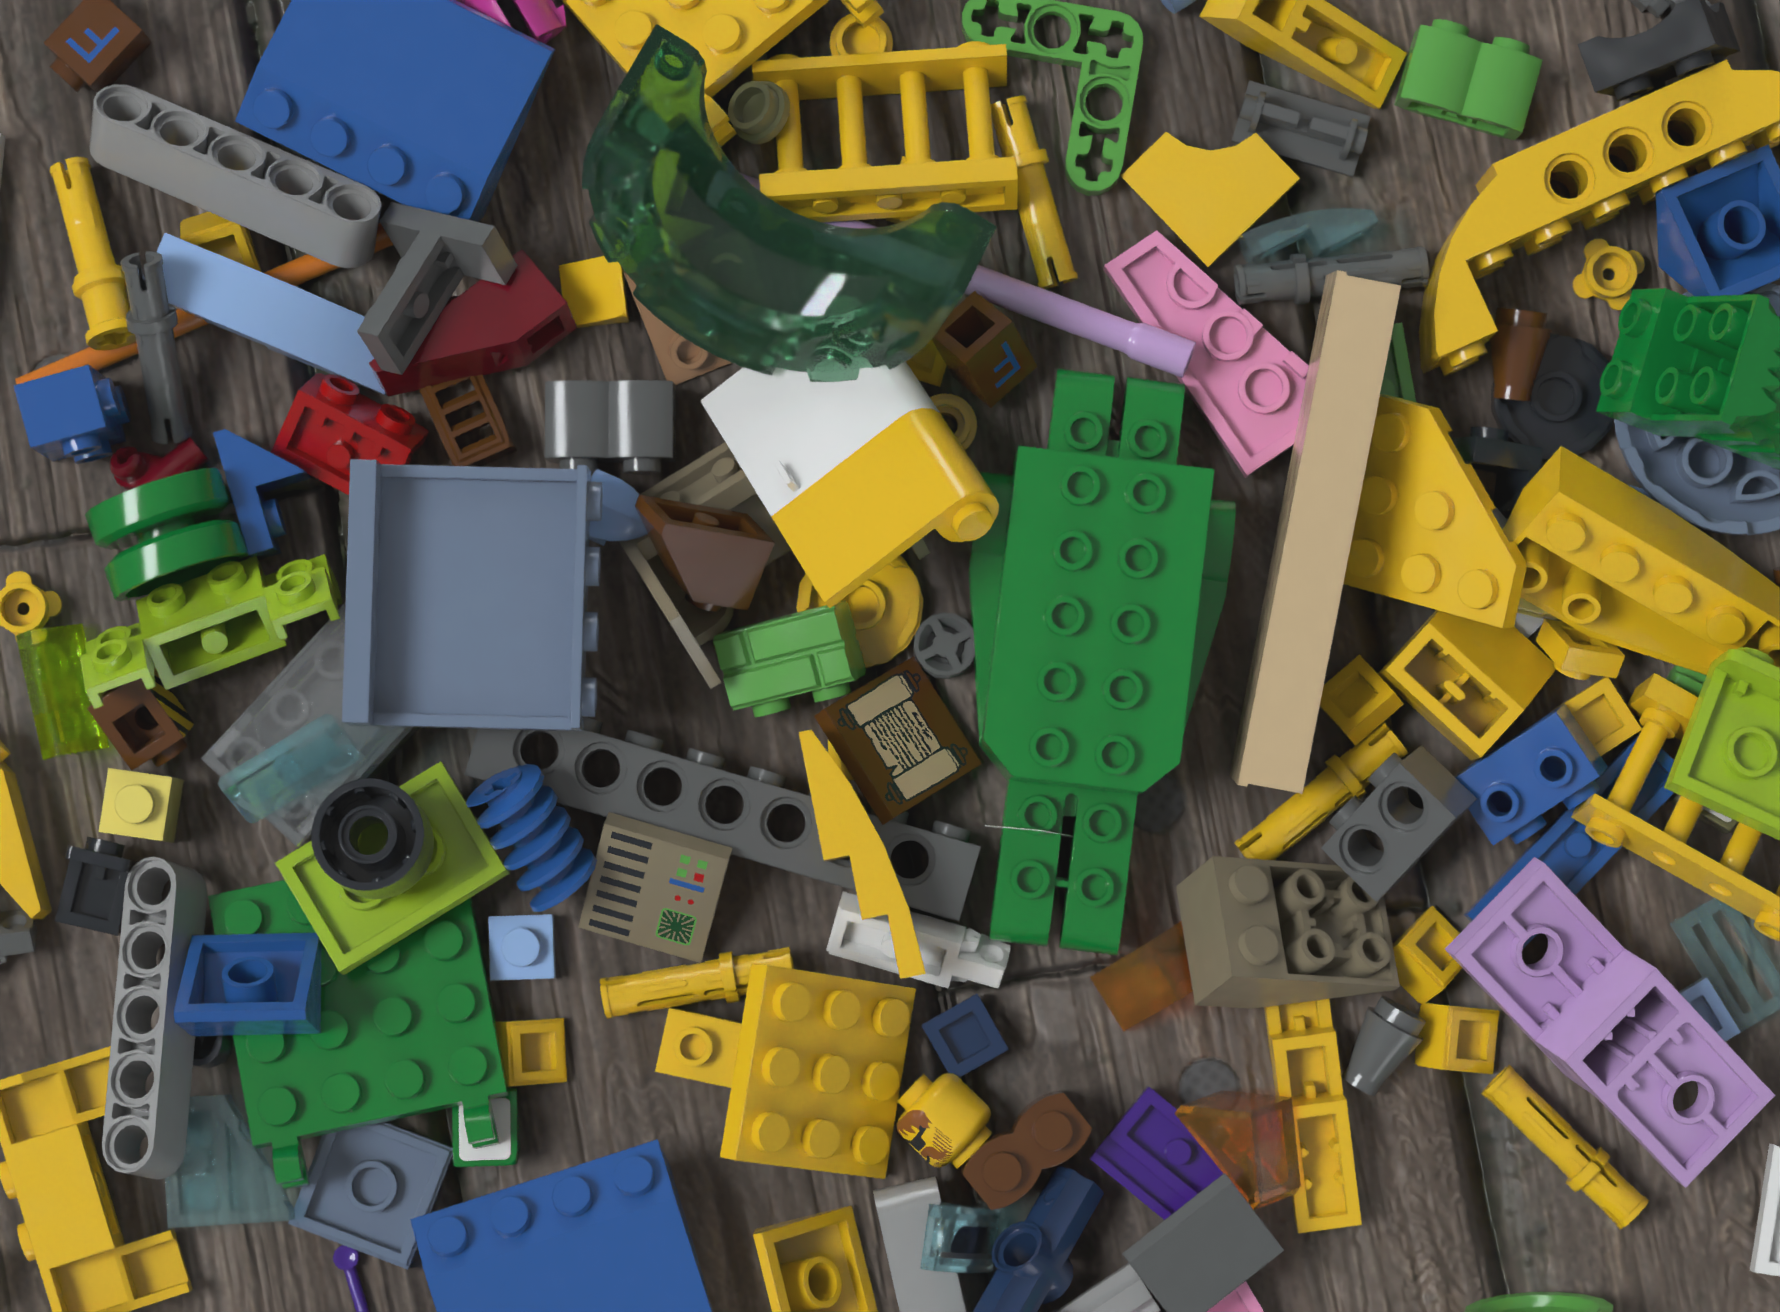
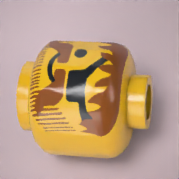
(943, 1120)

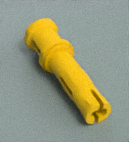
(99, 279)

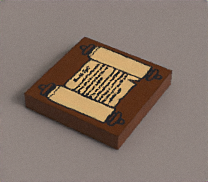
(897, 740)

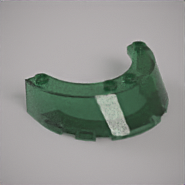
(740, 267)

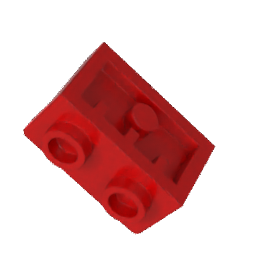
(337, 424)

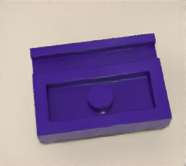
(1156, 1156)

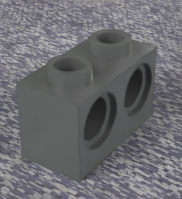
(1402, 827)

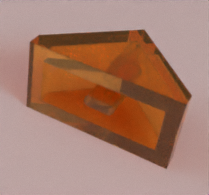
(1146, 978)
(1249, 1141)

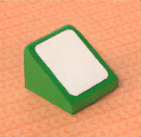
(507, 1124)

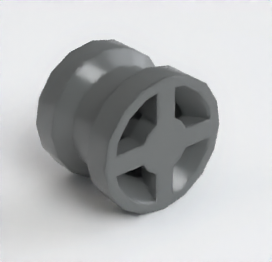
(949, 632)

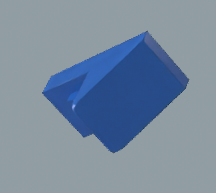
(249, 475)

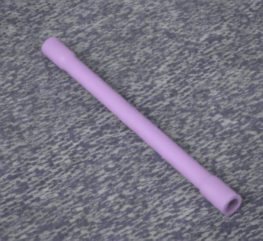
(1136, 340)

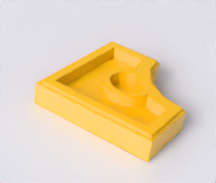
(1208, 193)

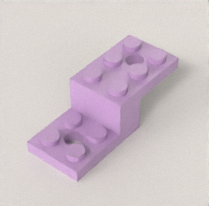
(1610, 1022)

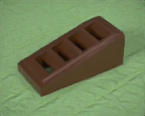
(480, 452)

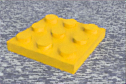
(817, 1072)

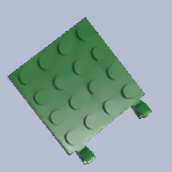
(394, 1038)

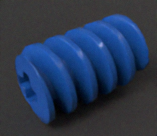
(537, 832)

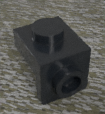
(1513, 462)
(95, 886)

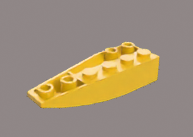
(1636, 570)

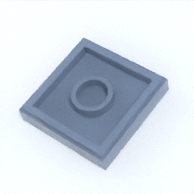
(370, 1187)

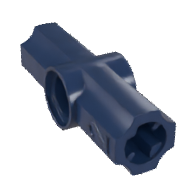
(1035, 1252)

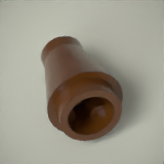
(1517, 352)

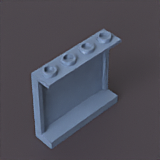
(470, 597)

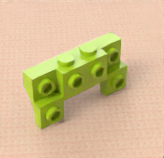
(209, 624)

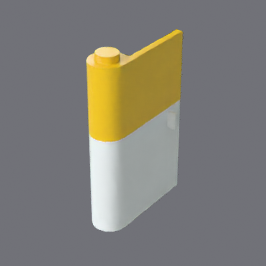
(850, 468)

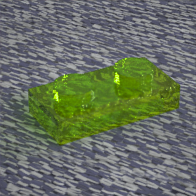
(58, 691)

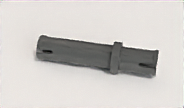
(1305, 277)
(153, 326)

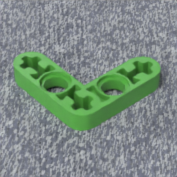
(1096, 71)

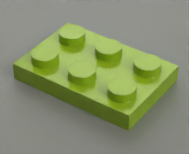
(360, 927)

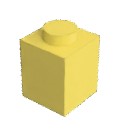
(141, 805)

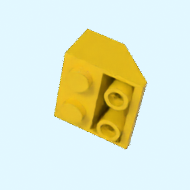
(1468, 678)

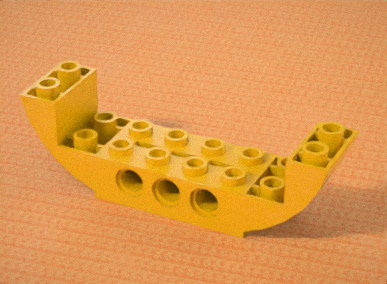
(1712, 111)

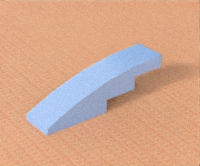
(266, 311)

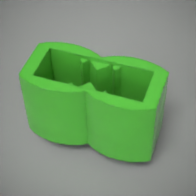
(1469, 80)

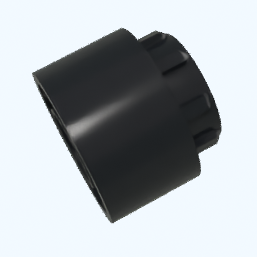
(343, 819)

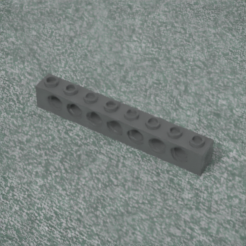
(937, 891)

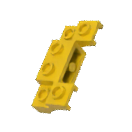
(66, 1199)

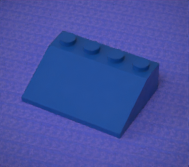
(399, 96)
(568, 1242)

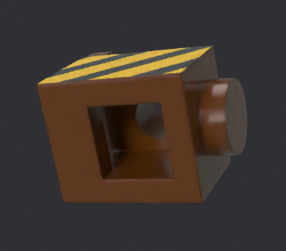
(131, 734)

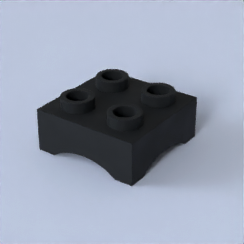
(1679, 46)

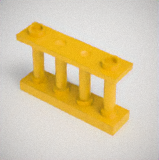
(904, 189)
(1665, 714)

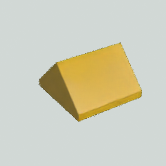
(815, 1264)

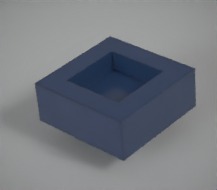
(965, 1036)

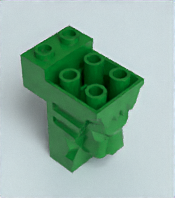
(1698, 370)

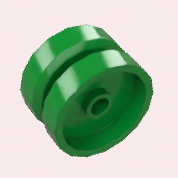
(166, 532)

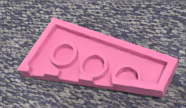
(1238, 371)

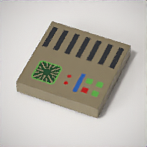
(655, 887)

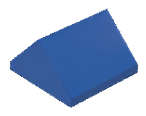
(1722, 227)
(251, 985)

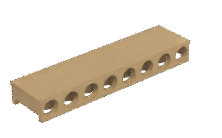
(1314, 532)

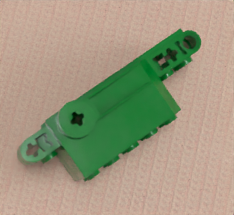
(1091, 644)

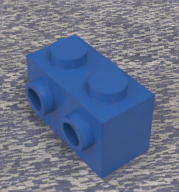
(73, 414)
(1531, 775)

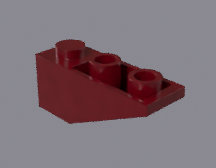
(487, 331)

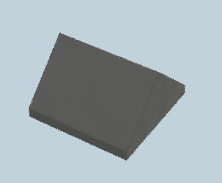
(1203, 1250)

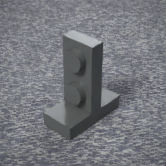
(434, 259)

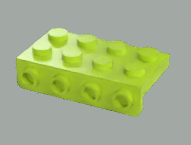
(1734, 742)

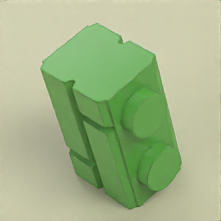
(790, 657)

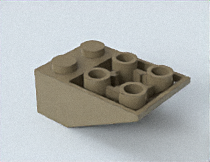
(1282, 934)

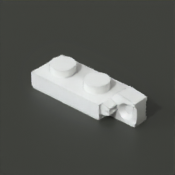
(946, 948)

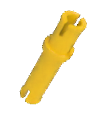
(1035, 195)
(1321, 797)
(686, 983)
(1574, 1156)

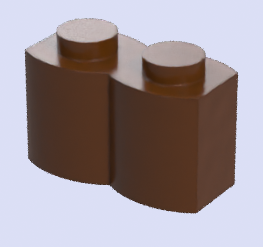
(1012, 1160)

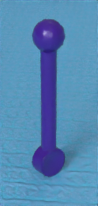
(347, 1260)

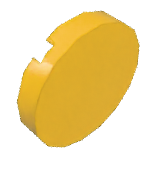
(882, 608)

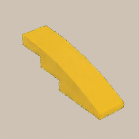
(848, 832)
(1309, 1071)

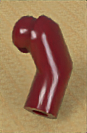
(138, 468)

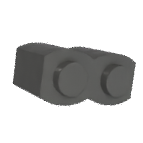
(611, 423)

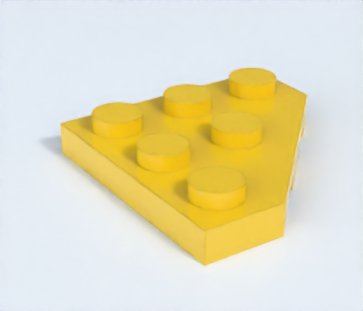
(1430, 524)

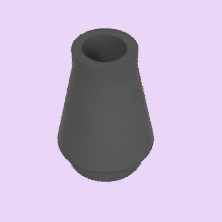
(1383, 1043)

